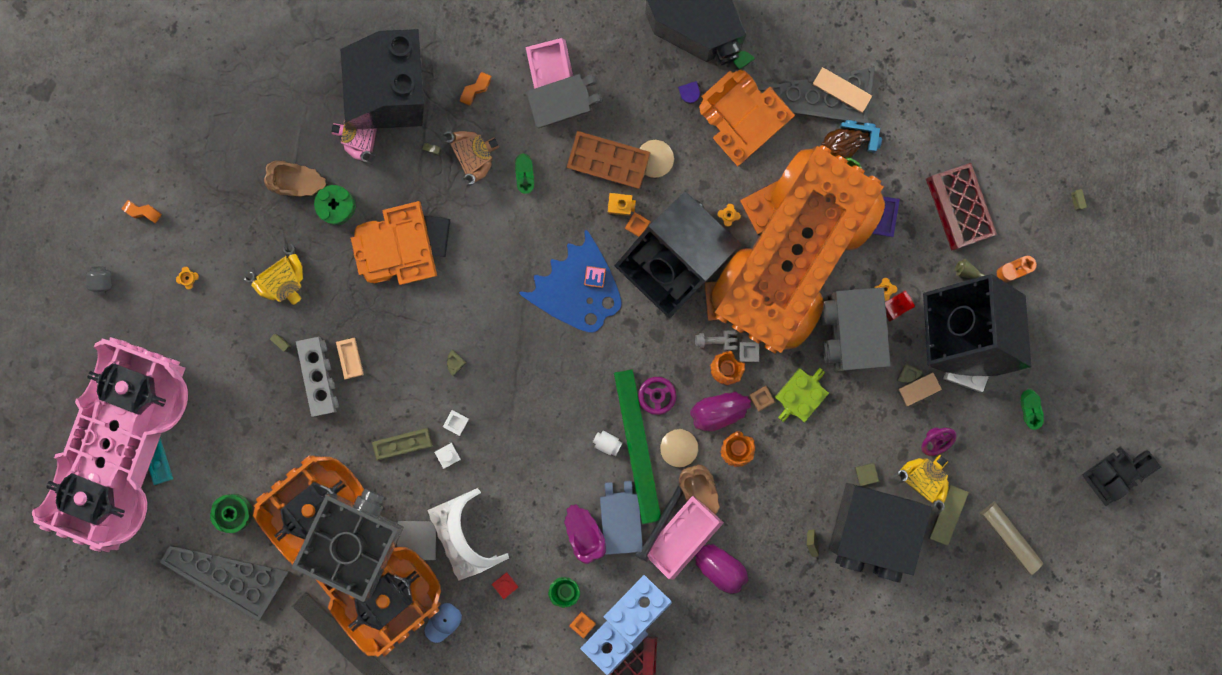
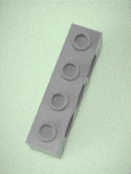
(305, 349)

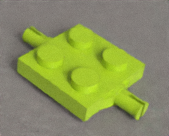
(801, 395)

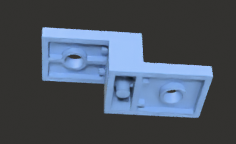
(626, 625)

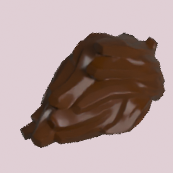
(845, 142)

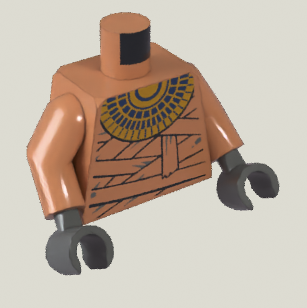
(472, 153)

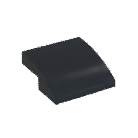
(438, 234)

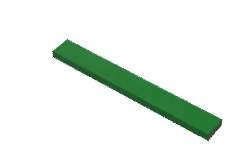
(637, 446)

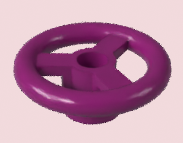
(669, 388)
(937, 438)

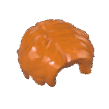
(726, 368)
(738, 449)

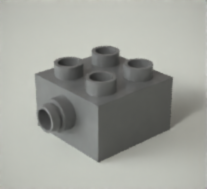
(349, 544)

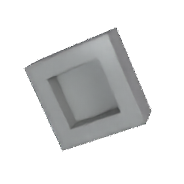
(749, 352)

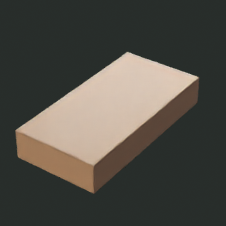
(349, 358)
(919, 389)

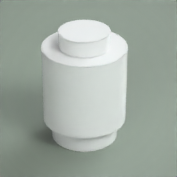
(607, 443)

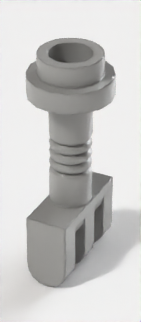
(701, 340)

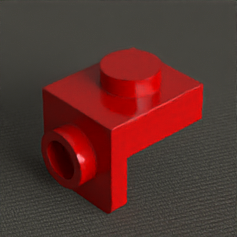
(898, 305)

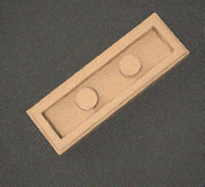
(842, 90)

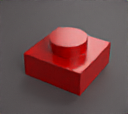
(505, 585)

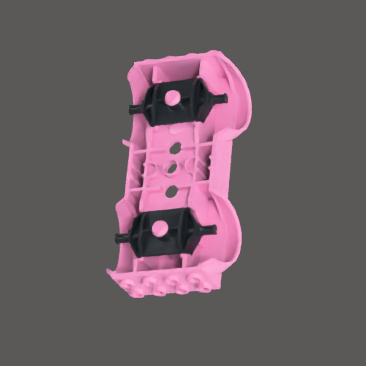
(107, 503)

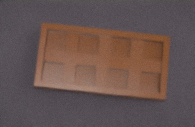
(608, 160)

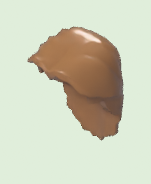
(292, 179)
(699, 482)

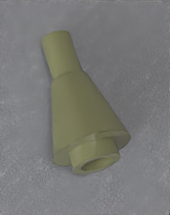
(967, 270)

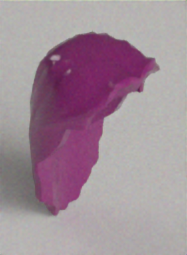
(719, 411)
(584, 535)
(721, 568)

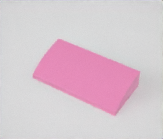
(549, 62)
(683, 537)

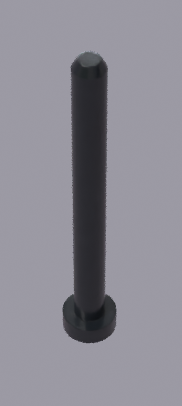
(659, 526)

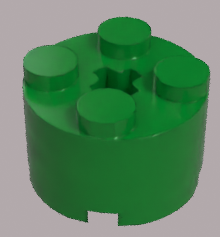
(327, 197)
(220, 511)

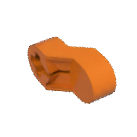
(471, 90)
(136, 212)
(1024, 266)

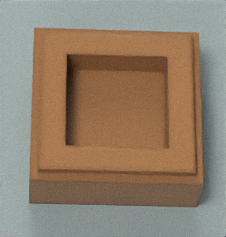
(762, 398)

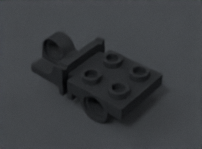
(1117, 474)

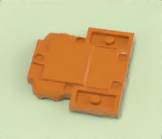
(743, 114)
(395, 246)

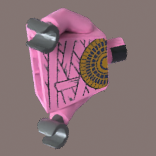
(356, 142)

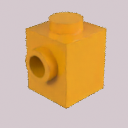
(621, 204)

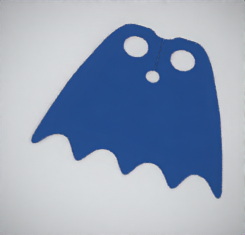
(564, 291)

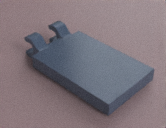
(621, 520)

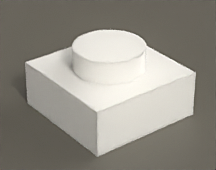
(455, 422)
(447, 455)

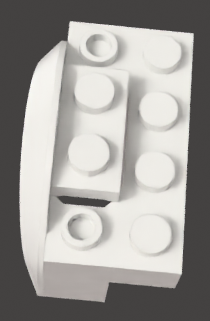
(447, 523)

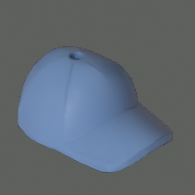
(437, 629)

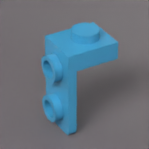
(875, 140)

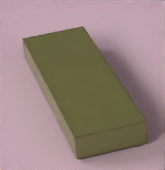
(402, 444)
(949, 516)

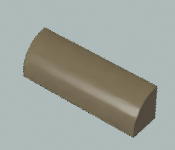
(1011, 538)

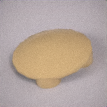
(660, 159)
(679, 448)

